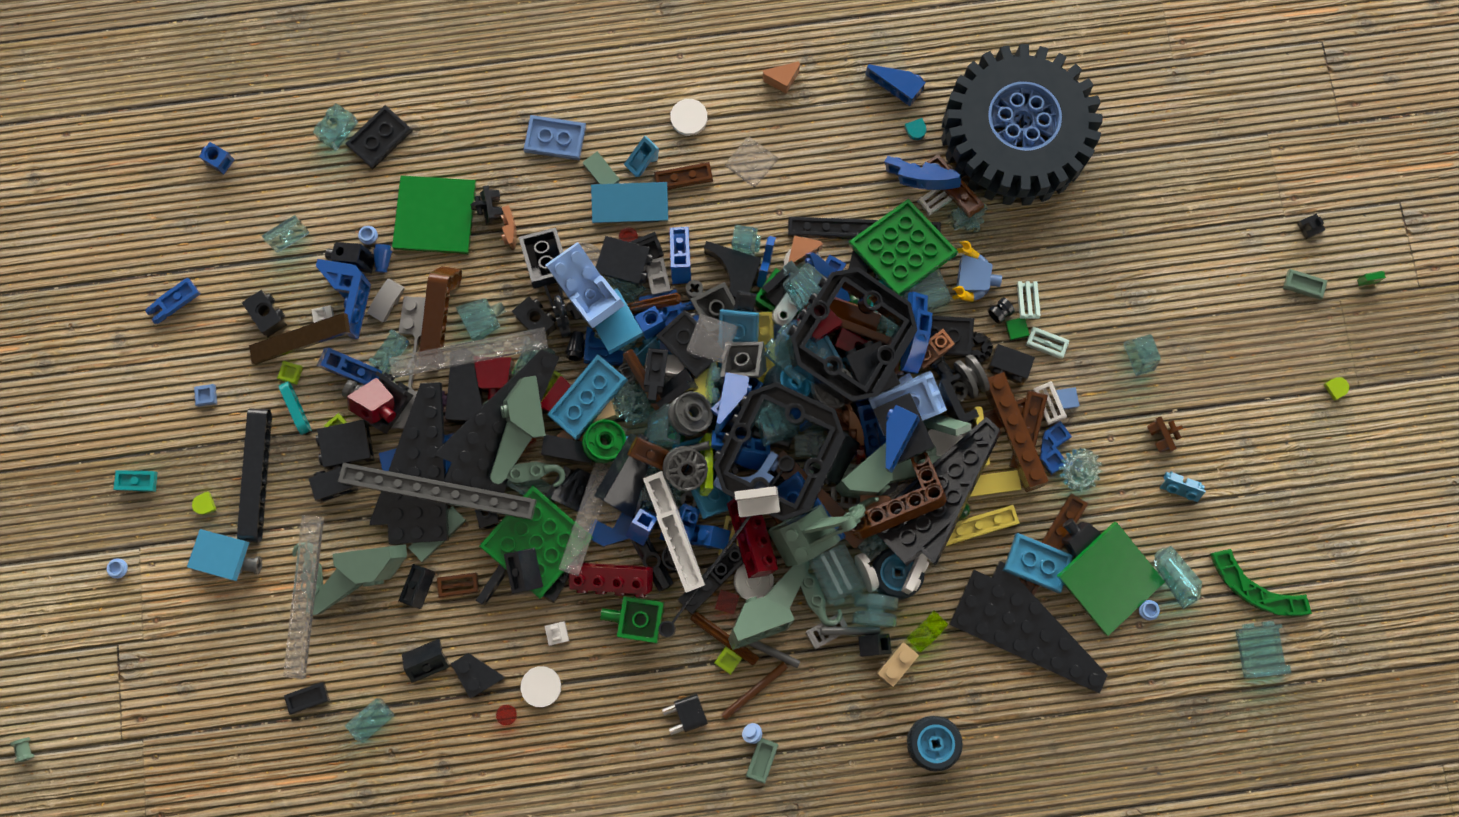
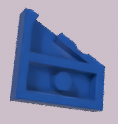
(596, 346)

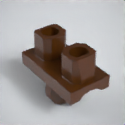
(1167, 443)

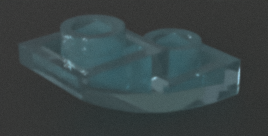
(713, 379)

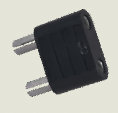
(689, 712)

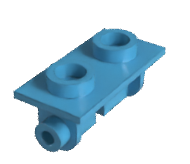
(643, 349)
(1190, 489)

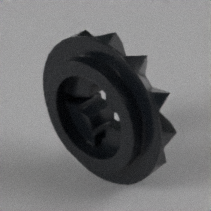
(986, 348)

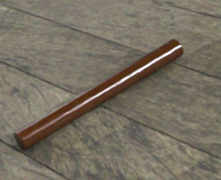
(754, 690)

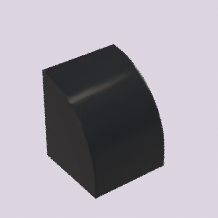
(874, 645)

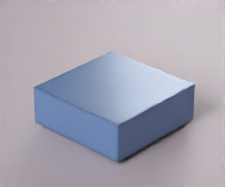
(205, 395)
(1068, 398)

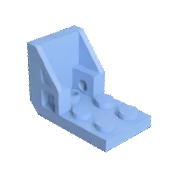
(584, 285)
(924, 394)

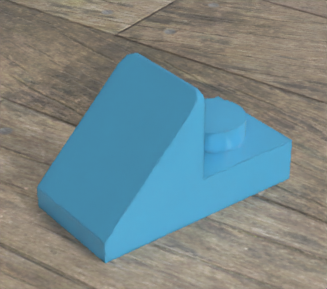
(641, 157)

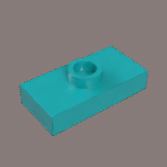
(135, 480)

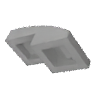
(658, 277)
(385, 300)

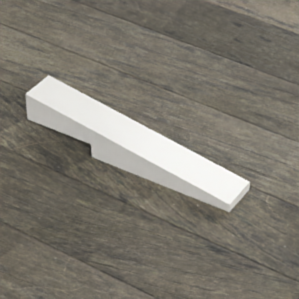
(674, 531)

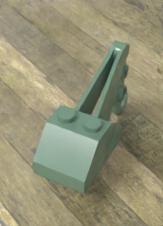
(524, 422)
(874, 479)
(814, 532)
(353, 570)
(772, 613)

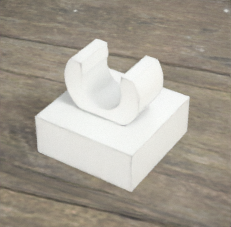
(322, 313)
(557, 633)

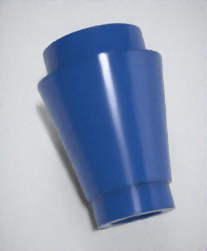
(382, 257)

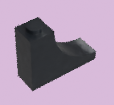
(740, 267)

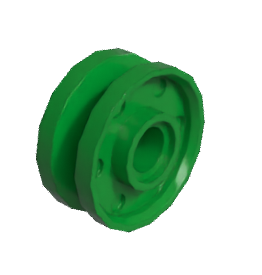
(595, 449)

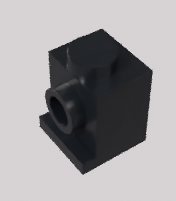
(488, 521)

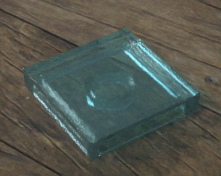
(285, 234)

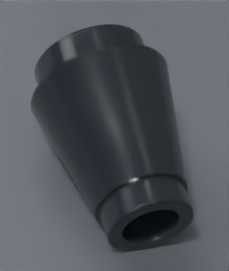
(575, 347)

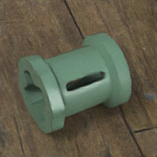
(22, 750)

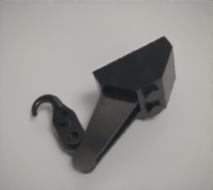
(537, 251)

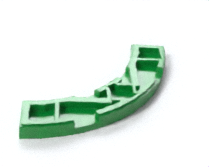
(1253, 593)

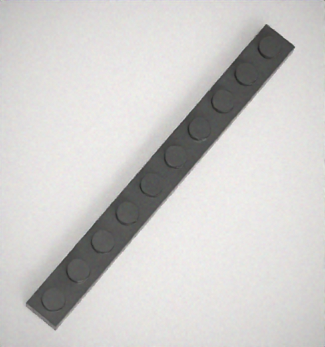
(437, 491)

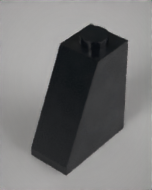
(564, 451)

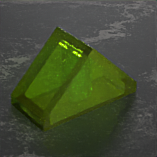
(927, 631)

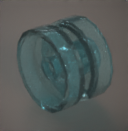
(875, 610)

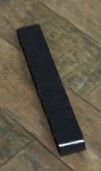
(254, 475)

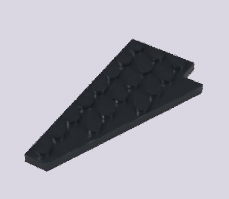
(477, 441)
(958, 475)
(409, 517)
(1013, 619)

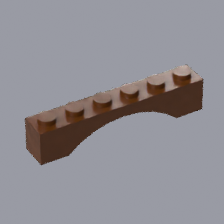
(1026, 457)

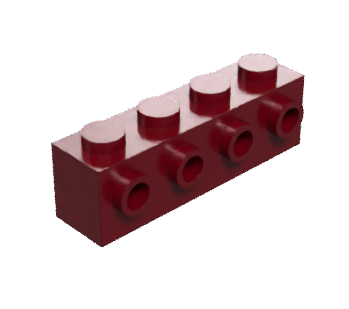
(753, 543)
(613, 578)

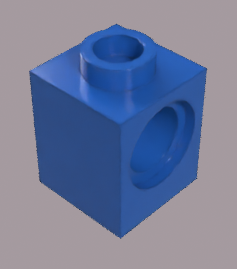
(223, 160)
(645, 317)

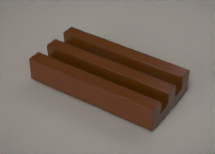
(474, 583)

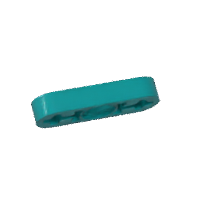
(295, 408)

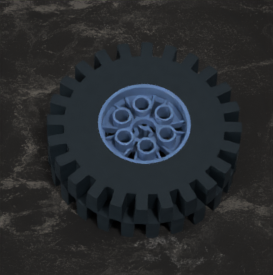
(1044, 94)

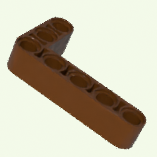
(436, 306)
(905, 502)

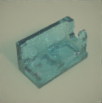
(392, 346)
(369, 720)

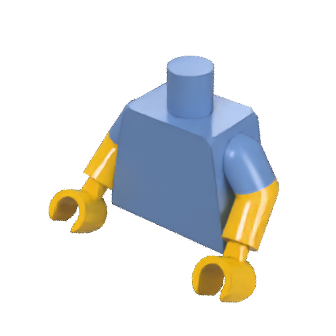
(974, 275)

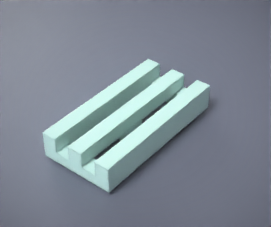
(1028, 285)
(1029, 343)

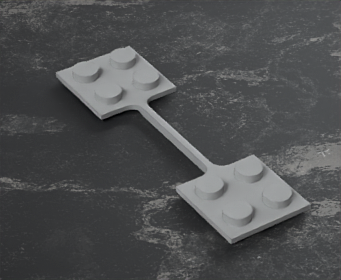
(410, 323)

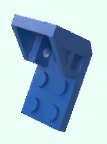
(352, 286)

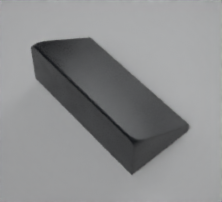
(416, 586)

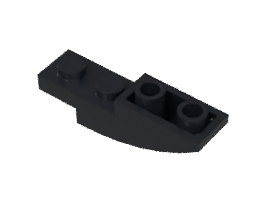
(722, 571)

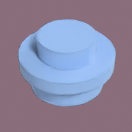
(368, 235)
(117, 568)
(1149, 610)
(752, 733)

